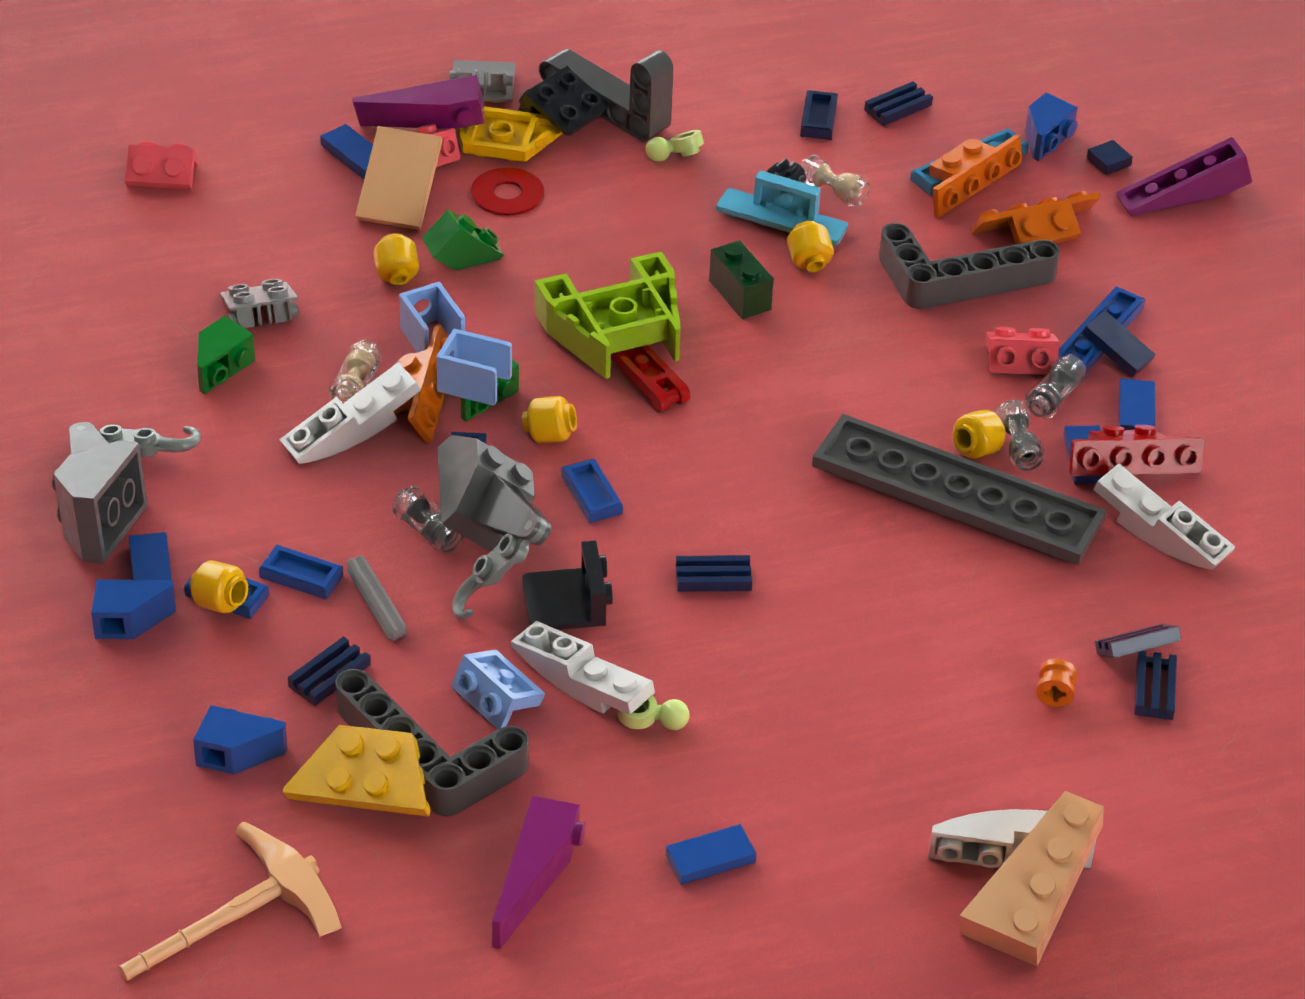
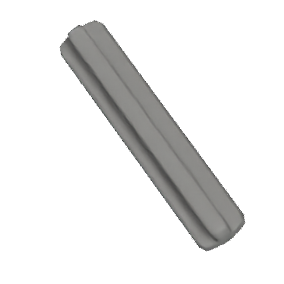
(376, 598)

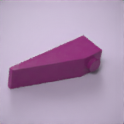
(444, 103)
(1194, 179)
(539, 857)

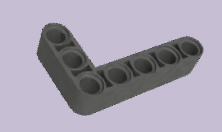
(636, 108)
(964, 276)
(449, 781)

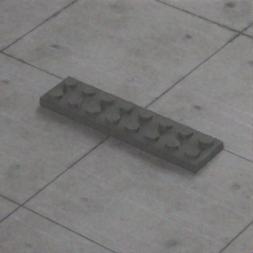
(960, 488)

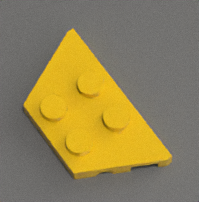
(507, 135)
(364, 771)

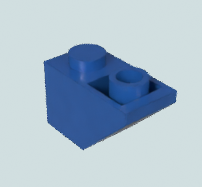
(1049, 124)
(130, 607)
(237, 740)

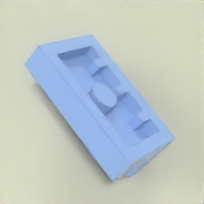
(495, 686)

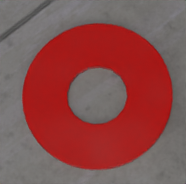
(484, 185)

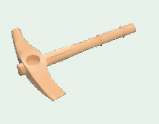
(288, 877)

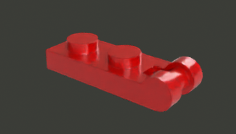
(651, 376)

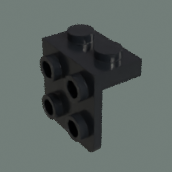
(564, 101)
(570, 595)

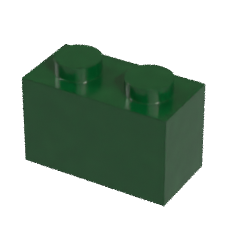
(741, 279)

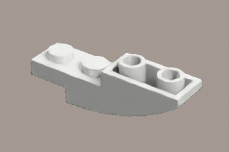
(346, 424)
(1167, 528)
(577, 672)
(985, 837)

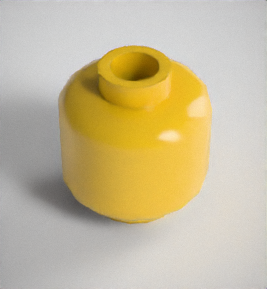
(810, 246)
(396, 259)
(549, 419)
(978, 434)
(219, 587)

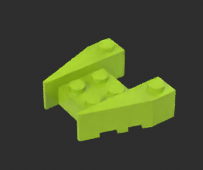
(613, 316)

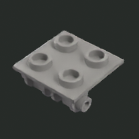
(495, 78)
(273, 291)

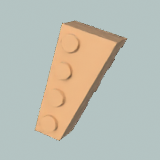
(1031, 888)

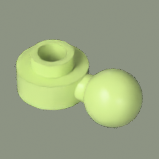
(686, 143)
(672, 715)

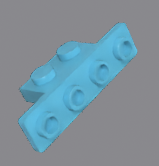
(780, 205)

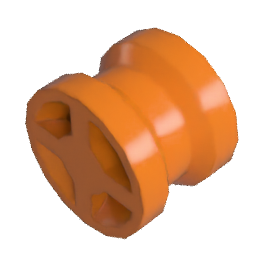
(1056, 682)

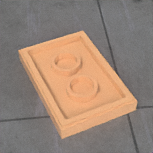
(398, 178)

